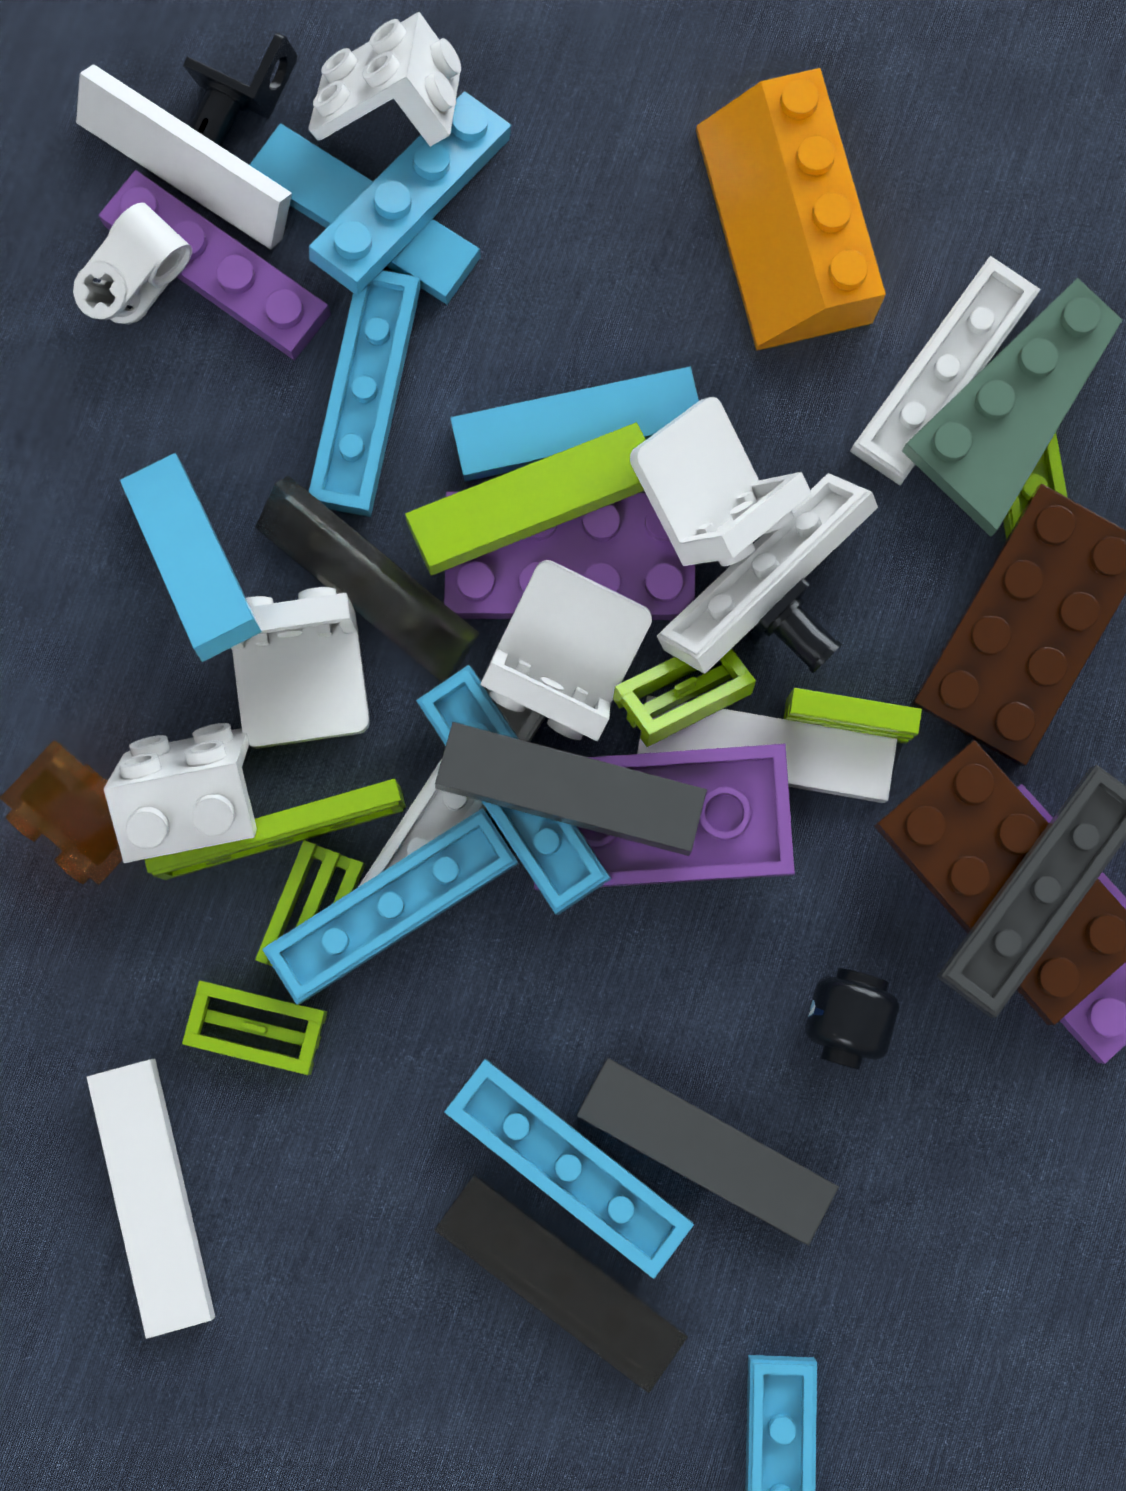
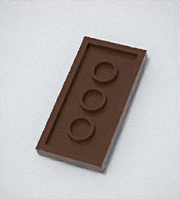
(1029, 626)
(966, 839)

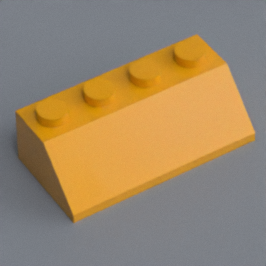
(790, 212)

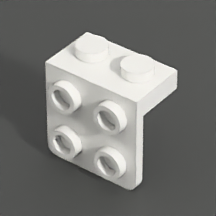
(397, 63)
(709, 489)
(566, 650)
(301, 671)
(181, 793)

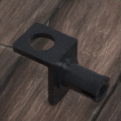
(227, 96)
(797, 629)

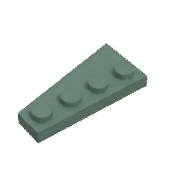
(1005, 417)

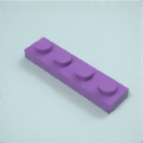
(229, 271)

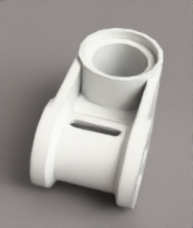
(132, 265)

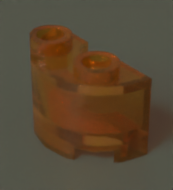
(70, 808)

